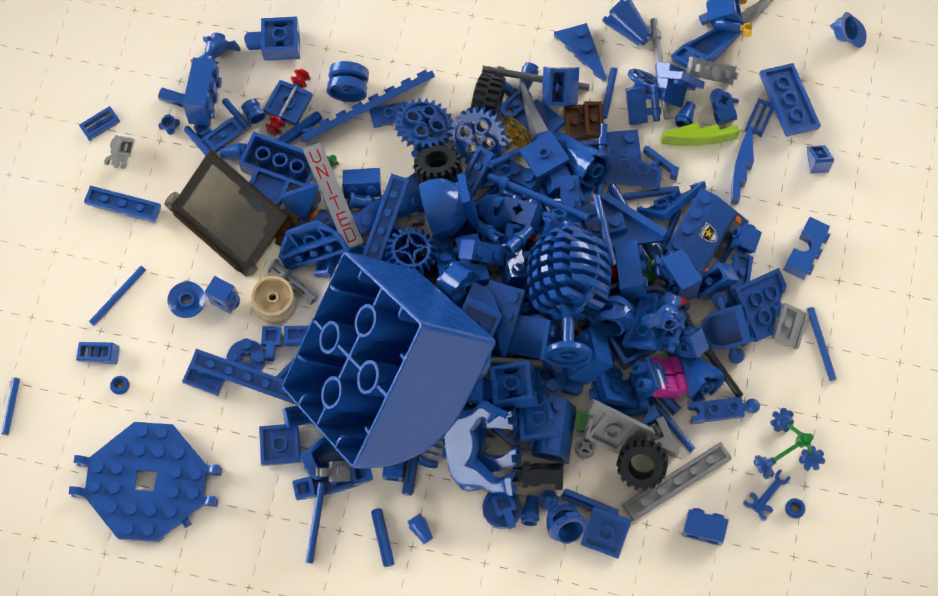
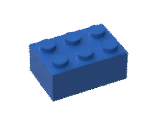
(202, 91)

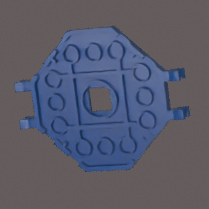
(143, 513)

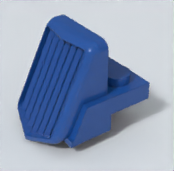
(674, 83)

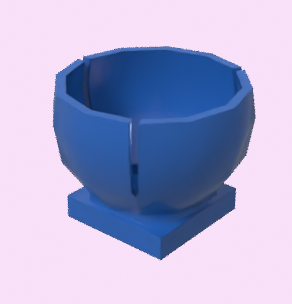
(448, 205)

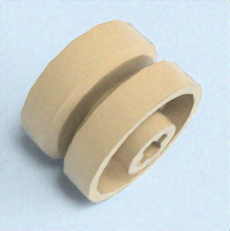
(273, 299)

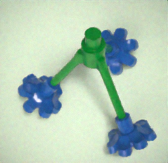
(810, 457)

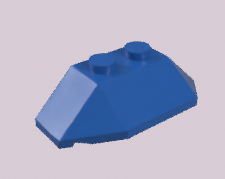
(310, 244)

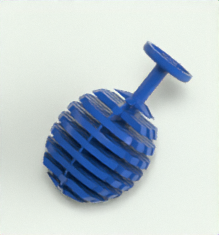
(568, 282)

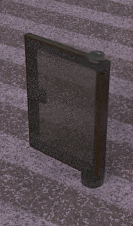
(227, 213)

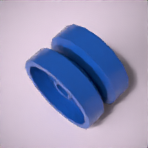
(347, 81)

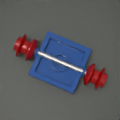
(288, 102)

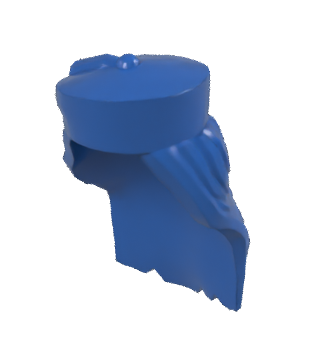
(319, 457)

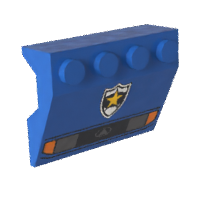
(706, 231)

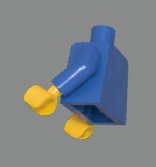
(726, 16)

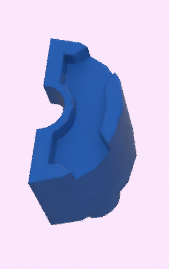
(456, 280)

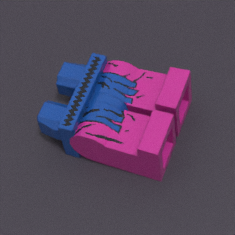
(660, 377)

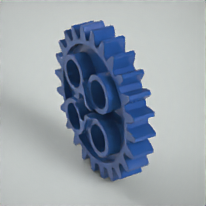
(426, 119)
(494, 132)

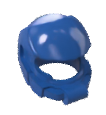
(619, 313)
(565, 523)

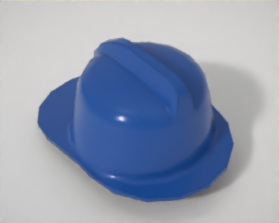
(849, 30)

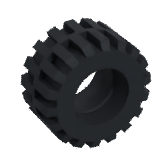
(489, 93)
(438, 163)
(635, 477)

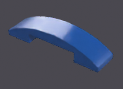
(307, 487)

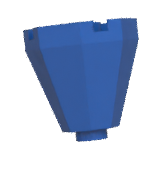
(701, 378)

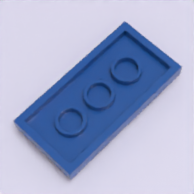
(789, 99)

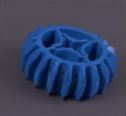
(418, 250)

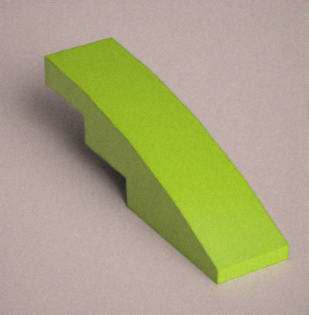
(694, 136)

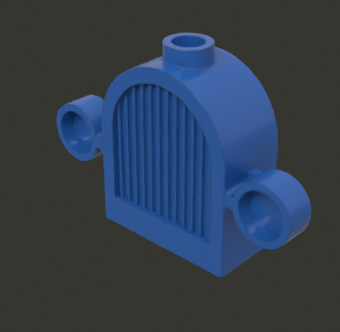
(728, 328)

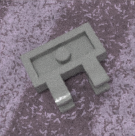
(120, 150)

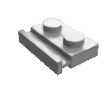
(790, 326)

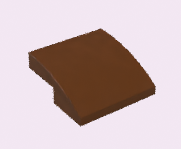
(583, 120)

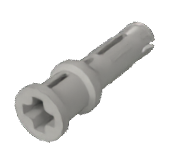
(274, 268)

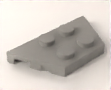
(612, 428)

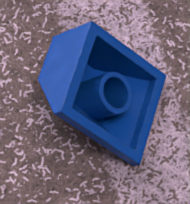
(302, 201)

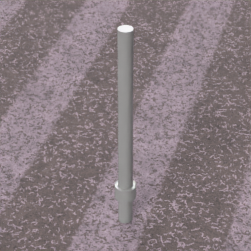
(656, 37)

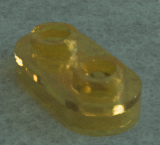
(516, 131)

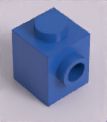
(745, 239)
(394, 472)

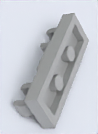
(711, 70)

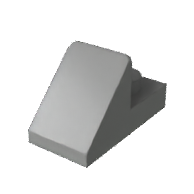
(662, 430)

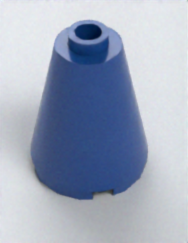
(628, 22)

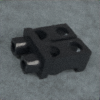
(539, 474)

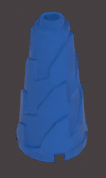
(585, 160)

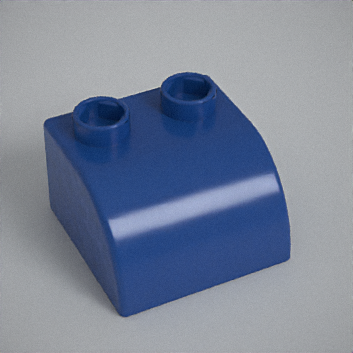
(386, 363)

